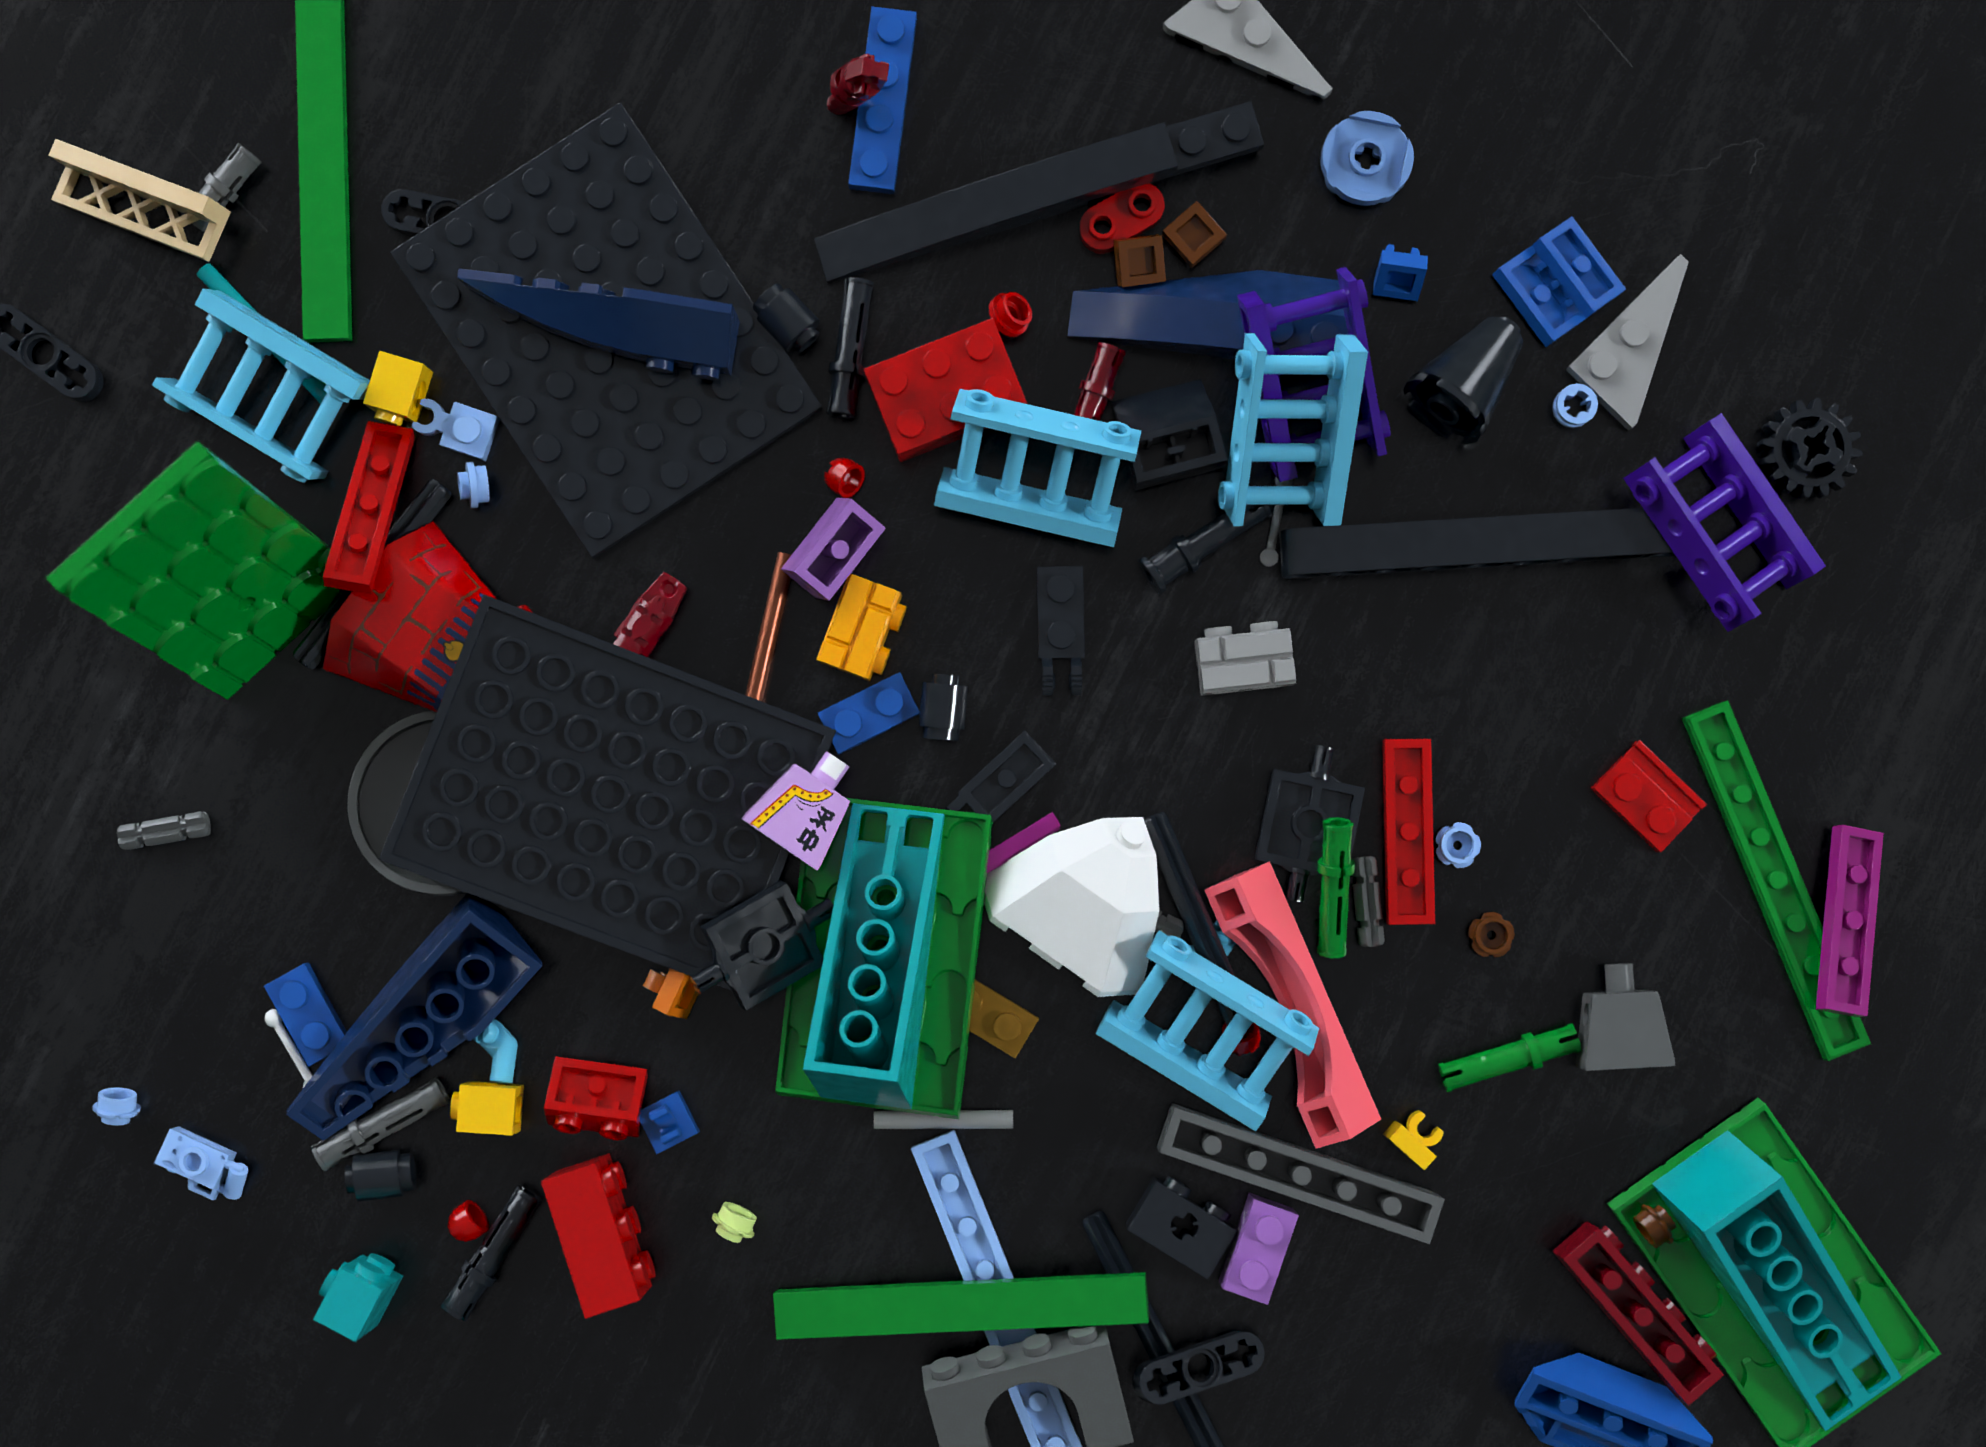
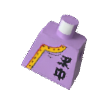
(803, 809)

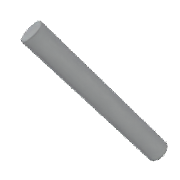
(968, 1120)

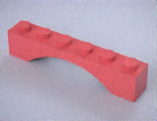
(1330, 1084)

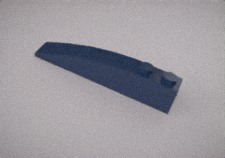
(1199, 313)
(638, 325)
(425, 1010)

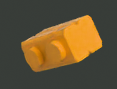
(860, 628)

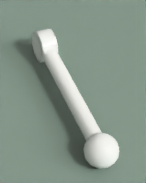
(274, 1020)

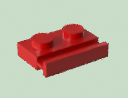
(1648, 796)

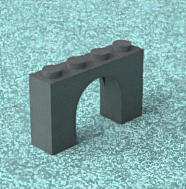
(1071, 1360)

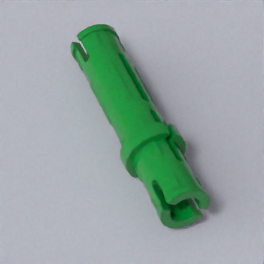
(1335, 873)
(1510, 1057)

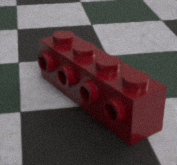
(1638, 1313)

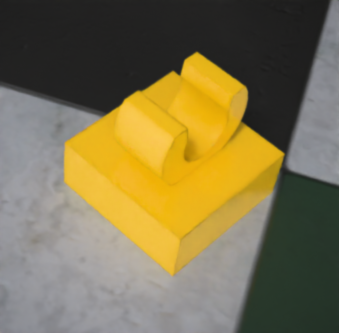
(1411, 1142)

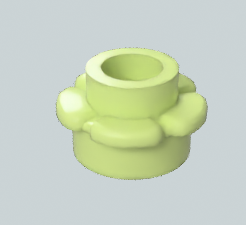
(734, 1222)

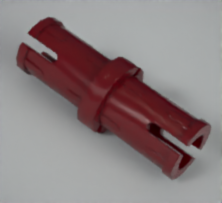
(1099, 382)

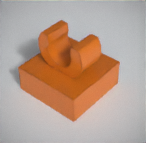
(674, 991)

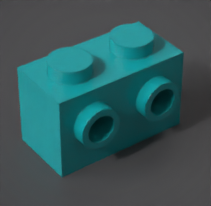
(357, 1295)

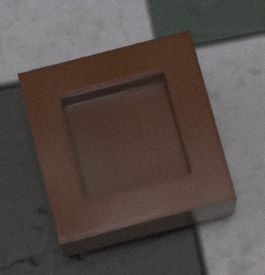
(1194, 234)
(1139, 260)

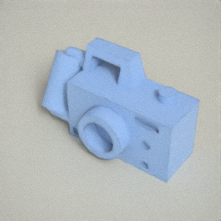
(203, 1164)

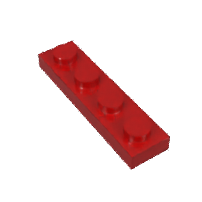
(368, 507)
(1408, 831)

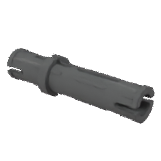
(363, 1133)

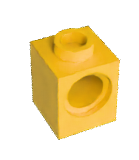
(397, 389)
(488, 1108)

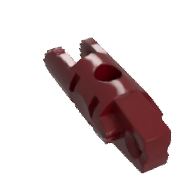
(856, 83)
(650, 615)

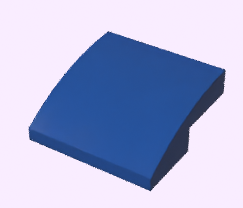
(1558, 281)

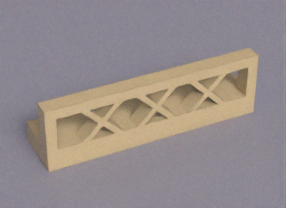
(138, 183)

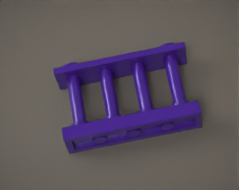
(1263, 319)
(1754, 504)

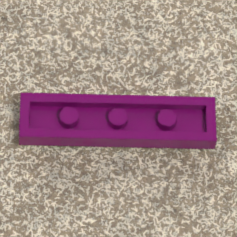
(1849, 921)

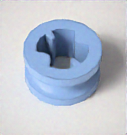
(1582, 417)

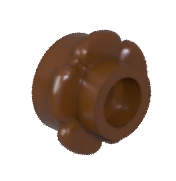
(1503, 935)
(1655, 1225)

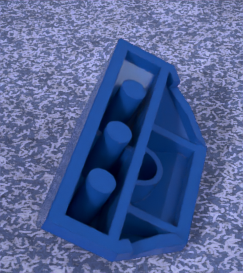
(1600, 1405)

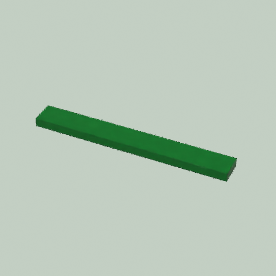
(323, 170)
(1770, 869)
(961, 1306)

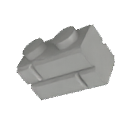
(1245, 659)

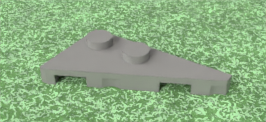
(1249, 39)
(1625, 354)

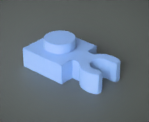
(463, 430)

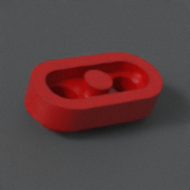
(1122, 217)

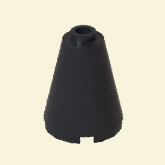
(1466, 380)

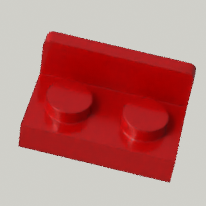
(595, 1098)

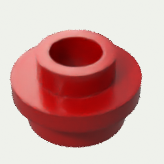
(1010, 313)

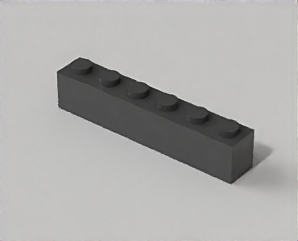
(1300, 1173)

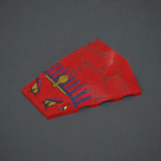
(411, 624)

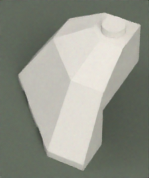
(1084, 901)

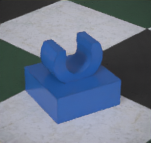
(1400, 274)
(668, 1122)

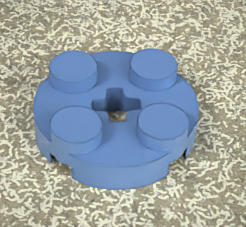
(1389, 145)

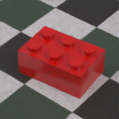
(921, 386)
(599, 1234)

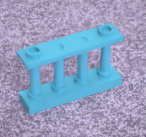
(301, 363)
(1330, 454)
(1028, 506)
(1186, 1066)

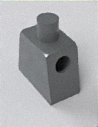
(1623, 1025)

